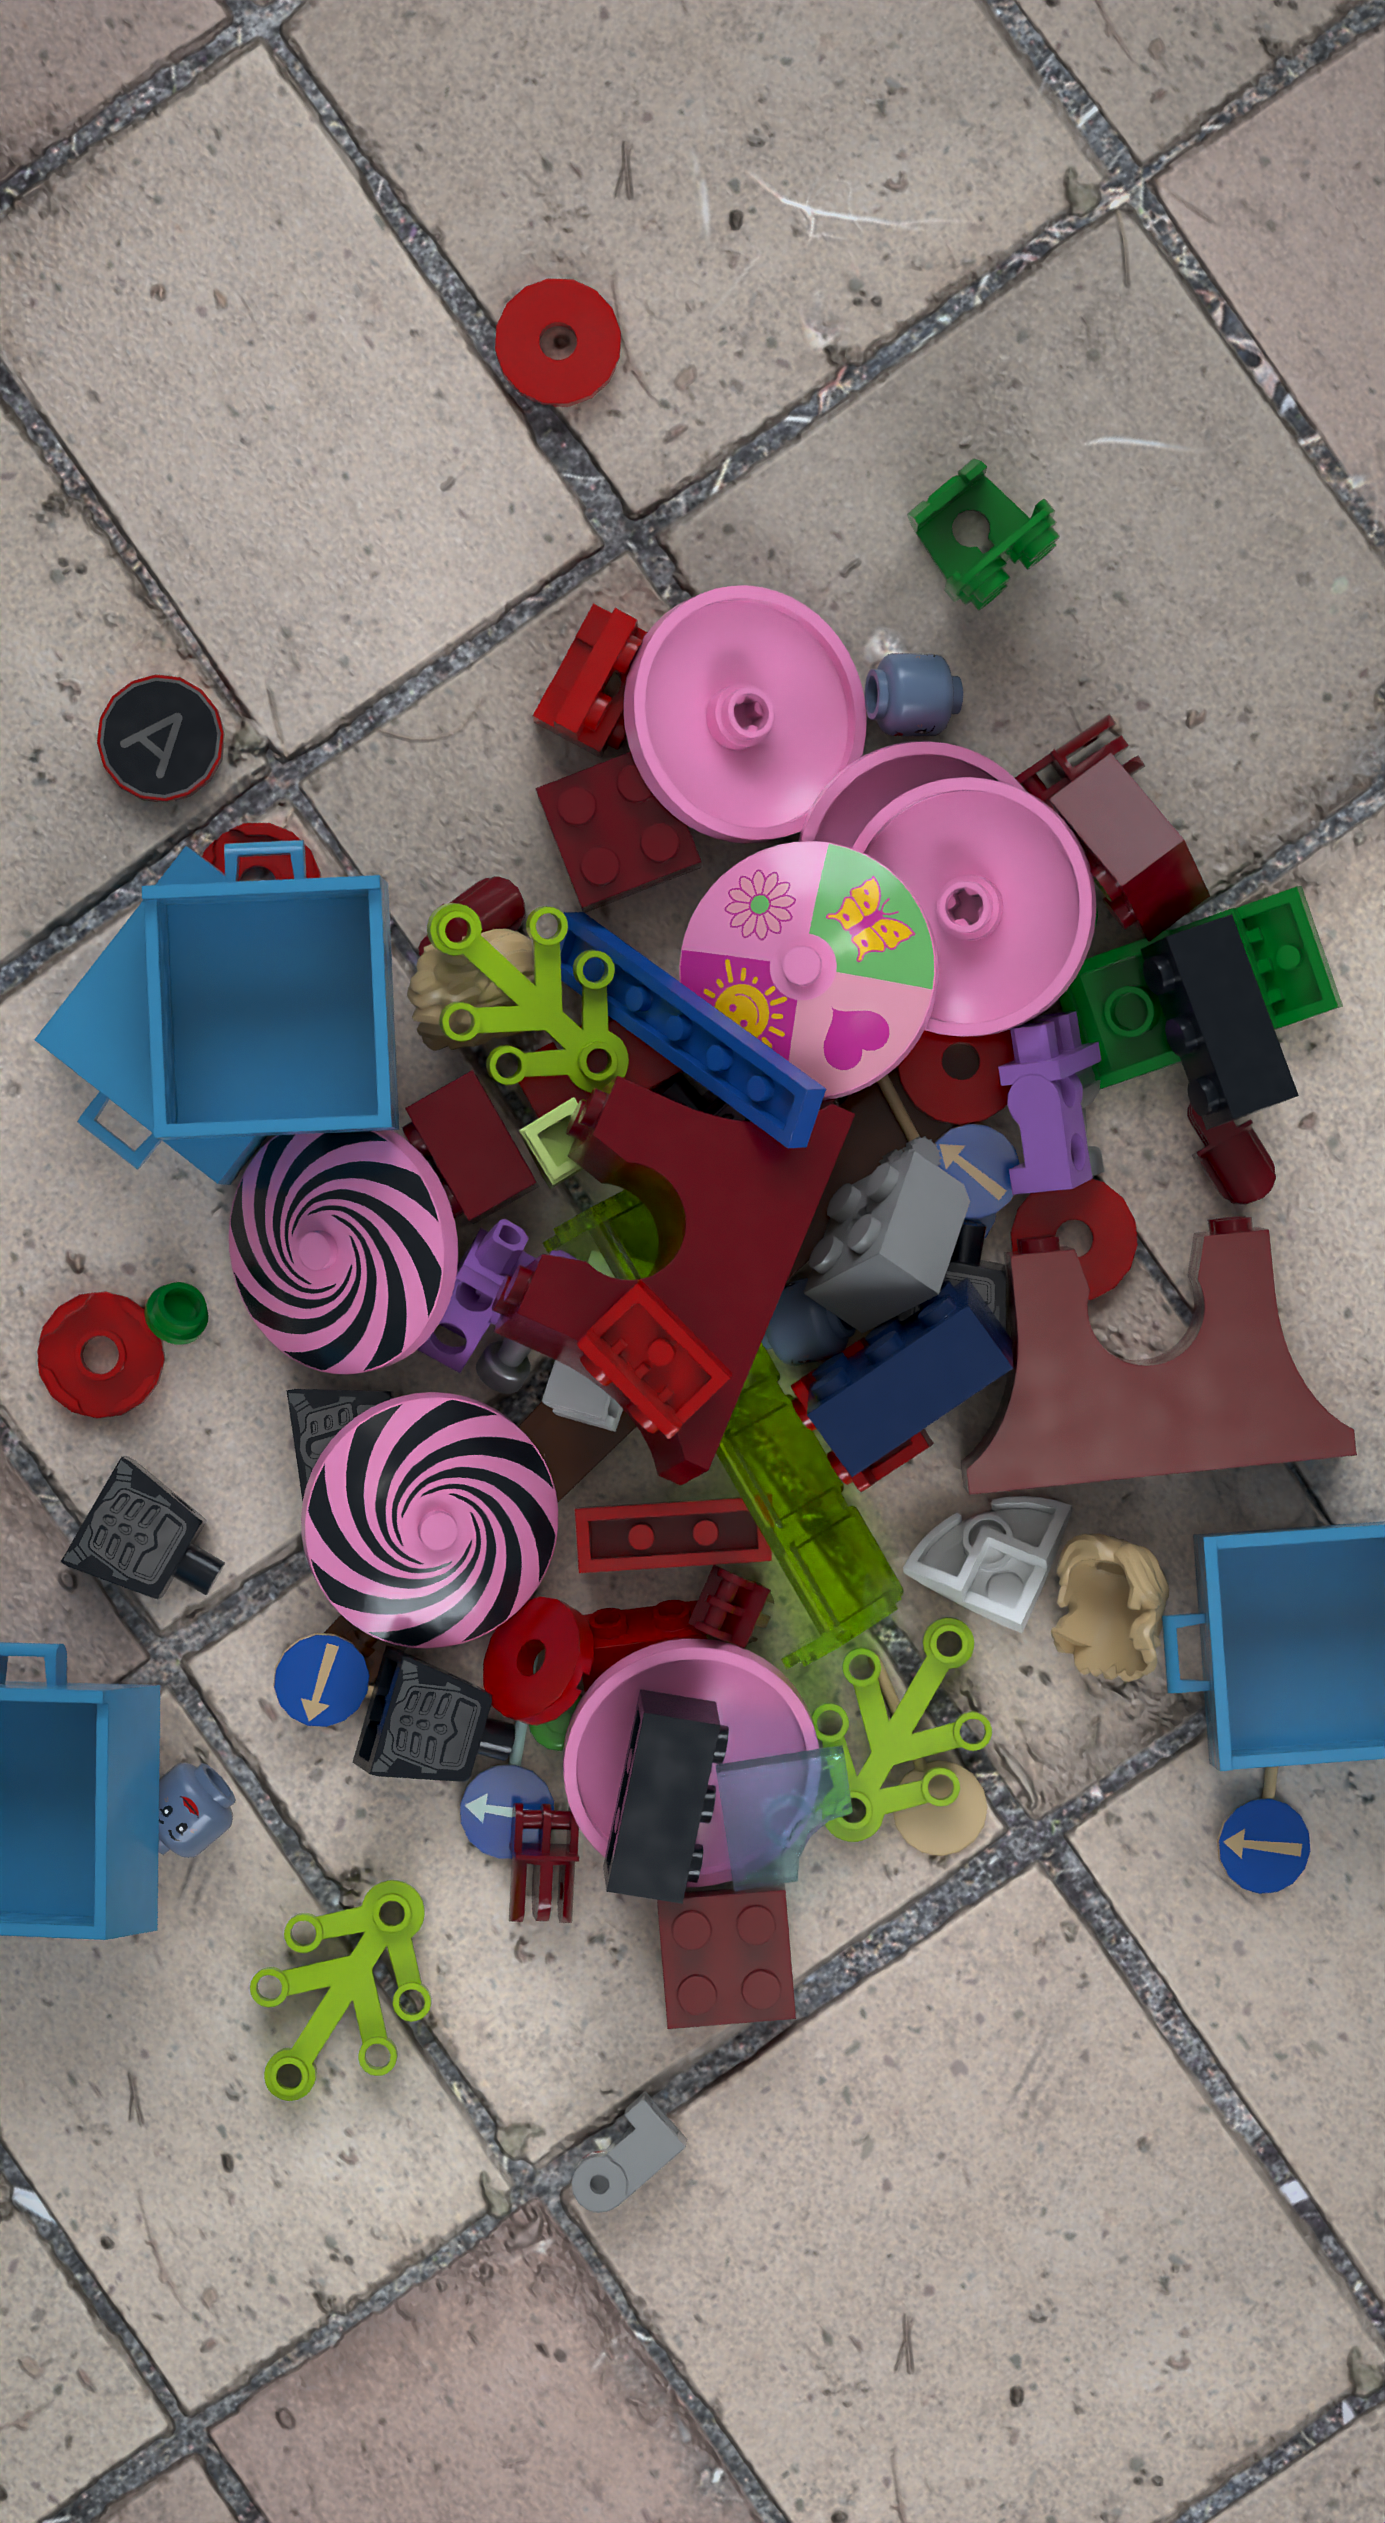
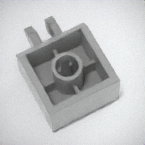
(888, 1238)

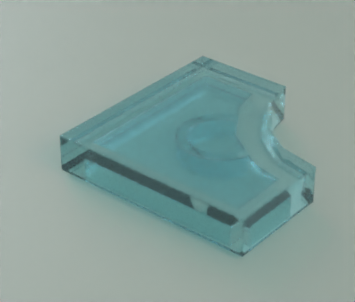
(776, 1807)

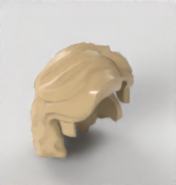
(452, 979)
(1113, 1606)

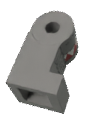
(613, 2174)

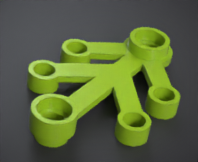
(537, 1005)
(893, 1739)
(350, 1980)

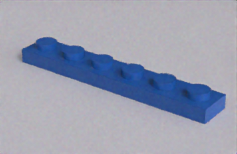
(696, 1035)

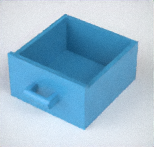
(270, 1003)
(106, 1040)
(1288, 1644)
(77, 1803)

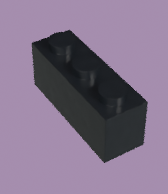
(1218, 1022)
(664, 1797)

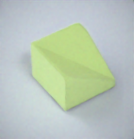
(550, 1144)

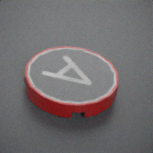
(161, 738)

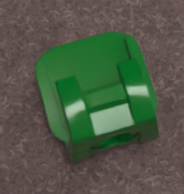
(1015, 536)

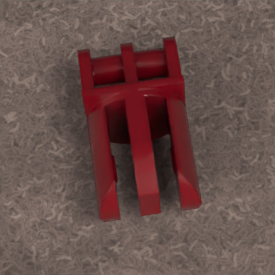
(1058, 758)
(495, 903)
(1234, 1160)
(731, 1607)
(543, 1858)

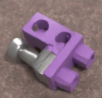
(1049, 1102)
(469, 1313)

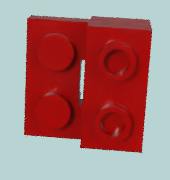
(575, 697)

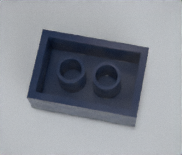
(908, 1375)

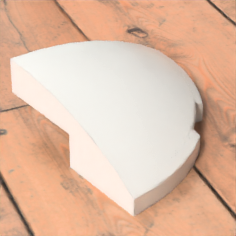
(994, 1558)

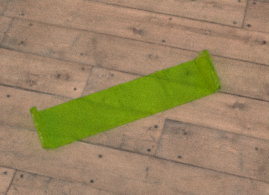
(772, 1465)

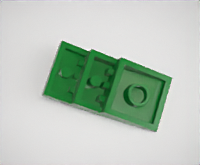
(1128, 1019)

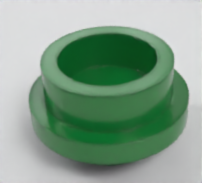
(177, 1313)

